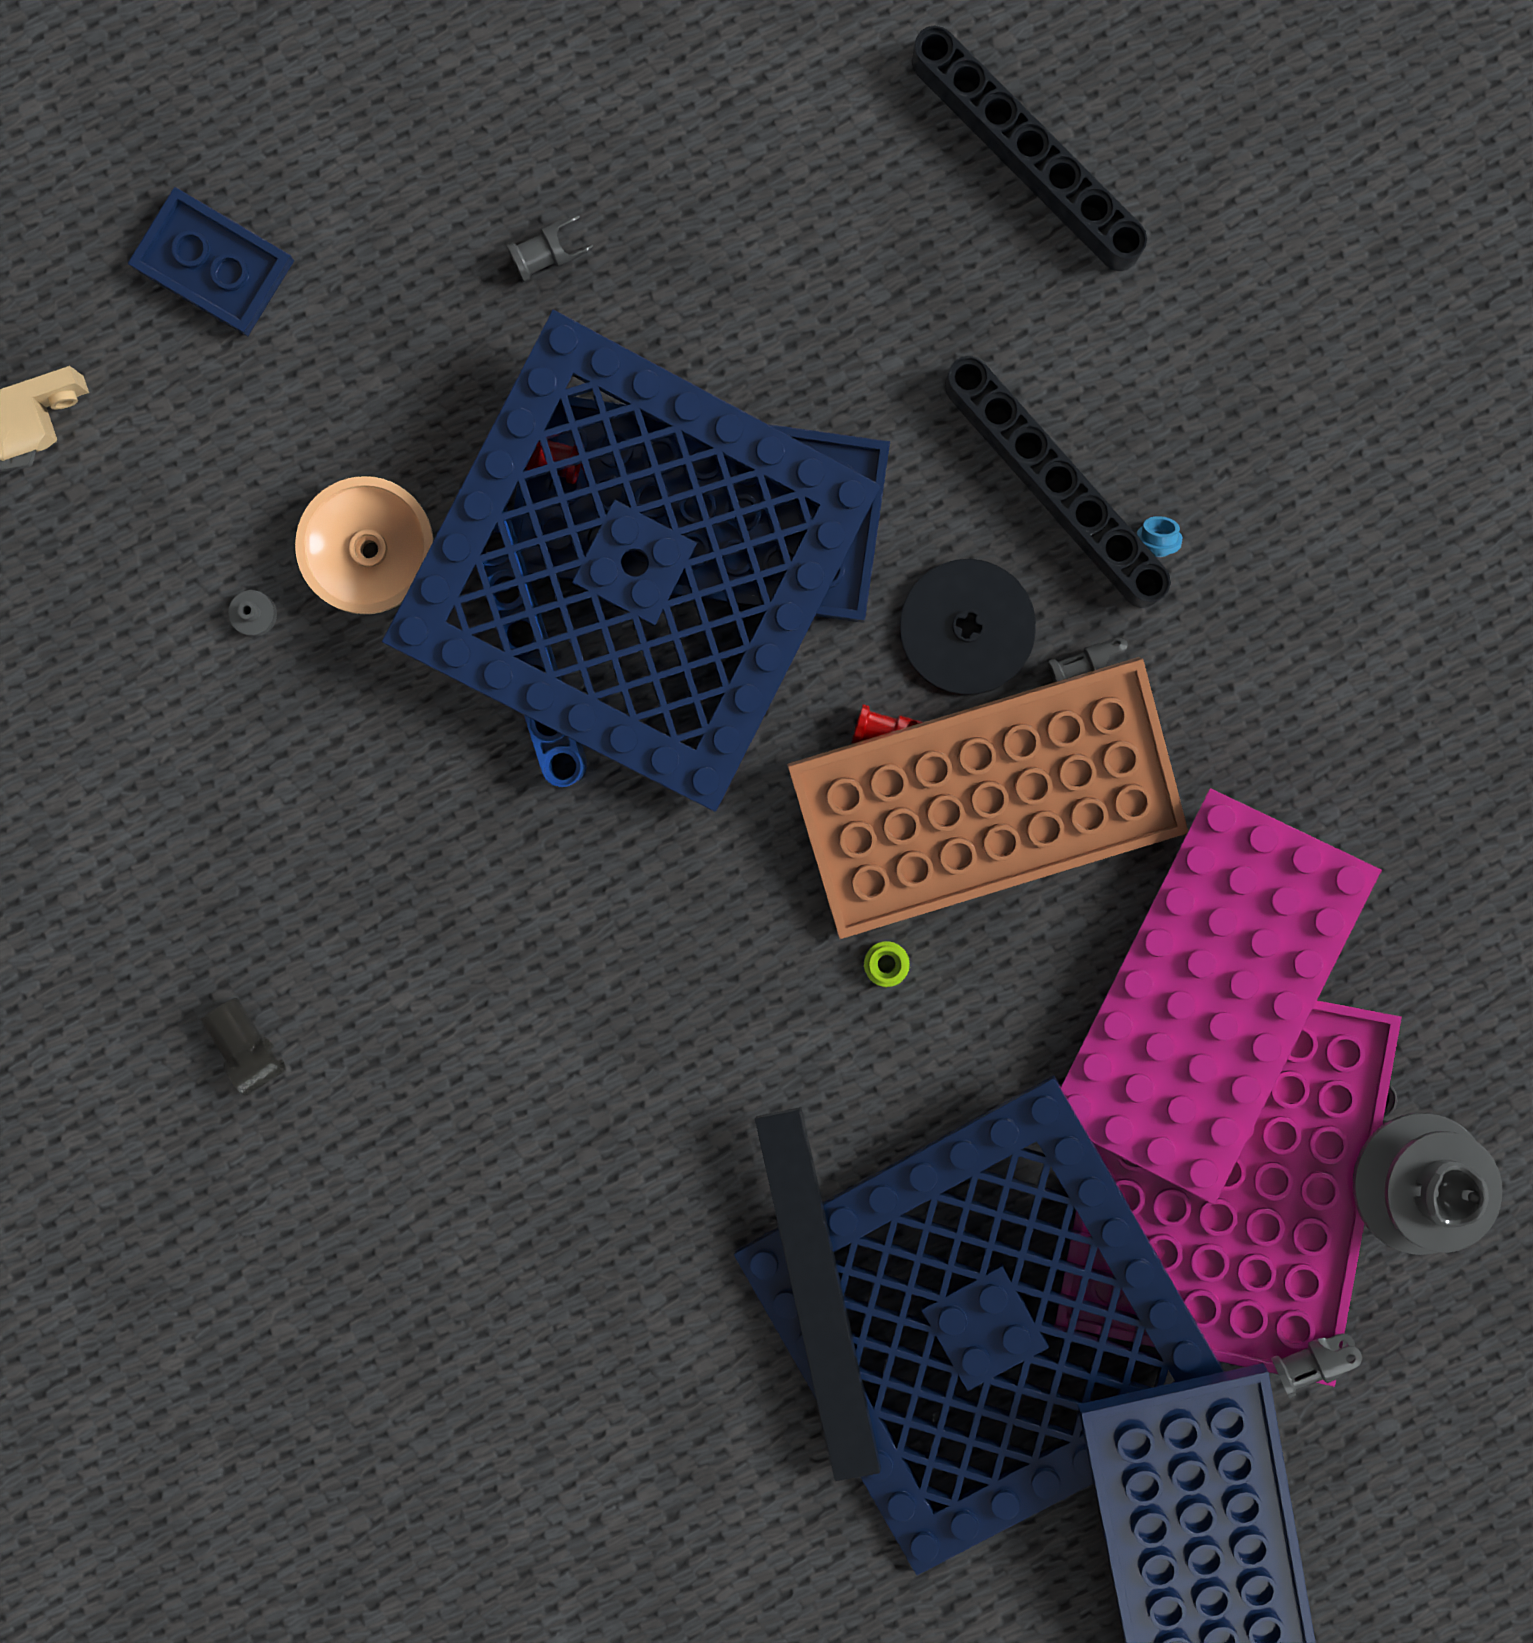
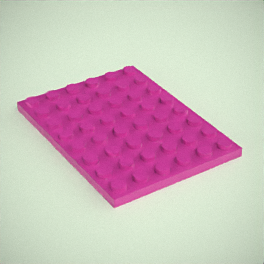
(1285, 1234)

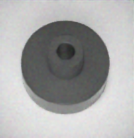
(262, 614)

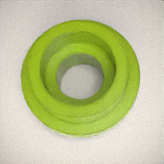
(901, 967)

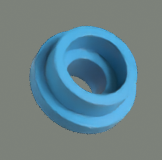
(1160, 535)

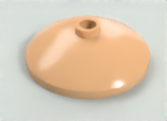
(338, 528)

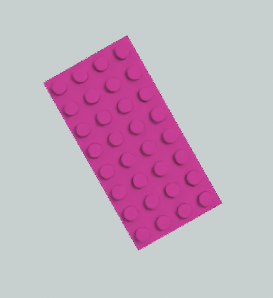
(1215, 993)

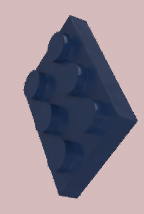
(211, 261)

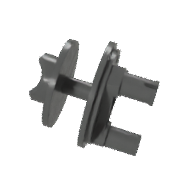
(1426, 1185)

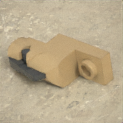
(25, 417)

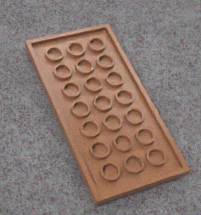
(989, 797)

